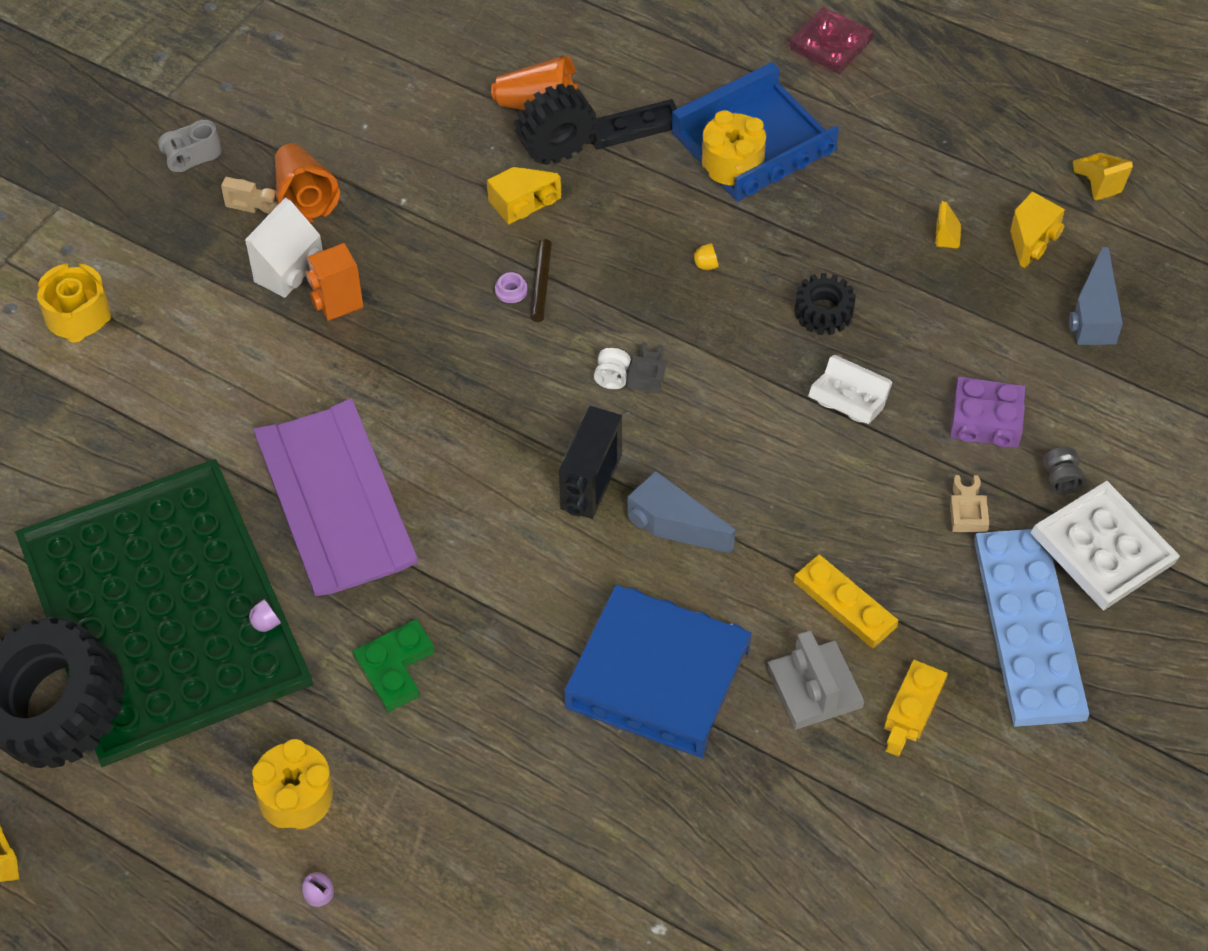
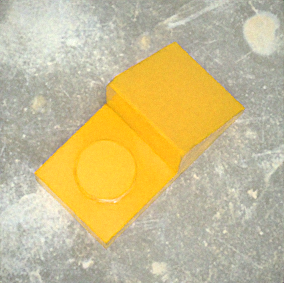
(1106, 173)

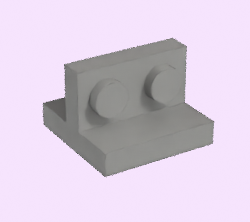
(814, 682)

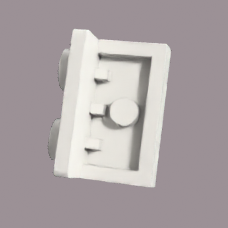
(851, 390)

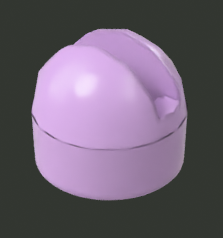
(263, 617)
(314, 895)

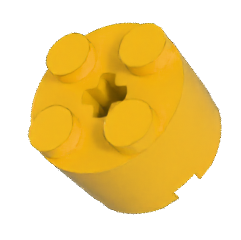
(732, 146)
(73, 301)
(293, 785)

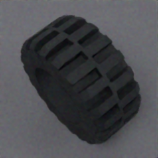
(83, 709)

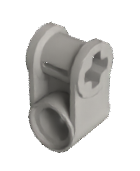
(193, 143)

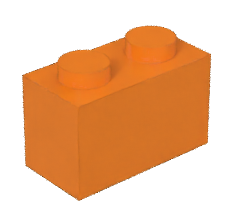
(334, 282)

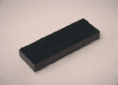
(633, 124)

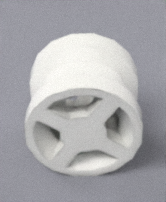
(612, 368)

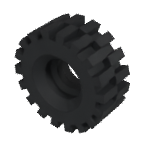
(555, 124)

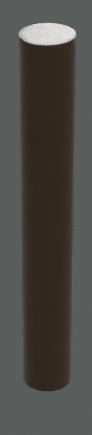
(541, 280)

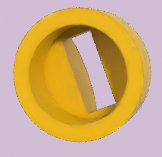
(705, 257)

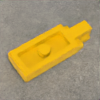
(913, 705)

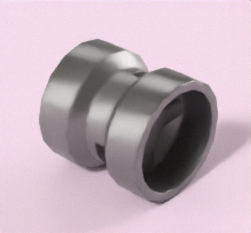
(1064, 470)

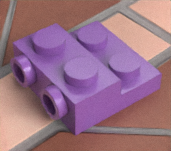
(988, 412)

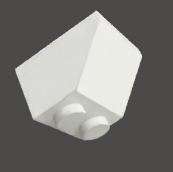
(281, 249)

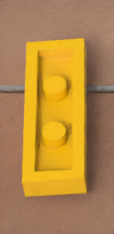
(846, 601)

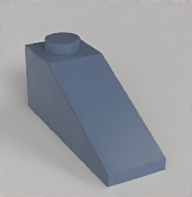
(1097, 311)
(676, 516)

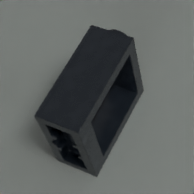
(590, 462)

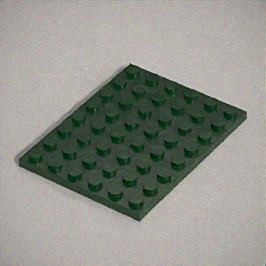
(170, 591)

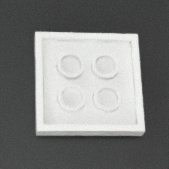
(1105, 545)

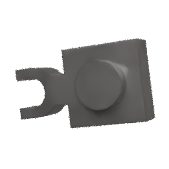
(647, 370)

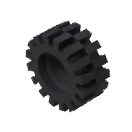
(824, 290)

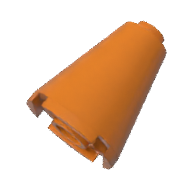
(517, 87)
(305, 182)

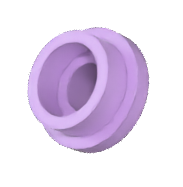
(511, 288)

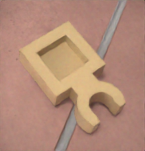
(244, 196)
(968, 508)

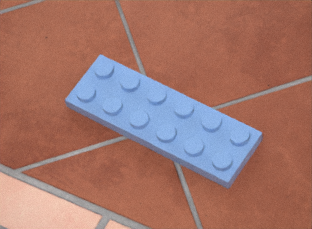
(1030, 629)

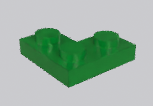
(386, 661)

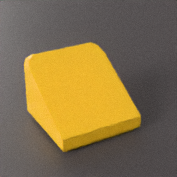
(947, 228)

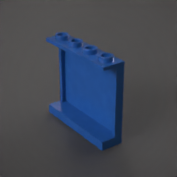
(791, 132)
(657, 670)

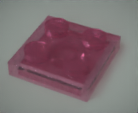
(831, 40)

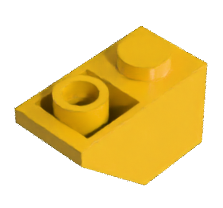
(522, 192)
(1034, 226)

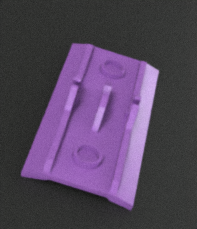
(335, 499)

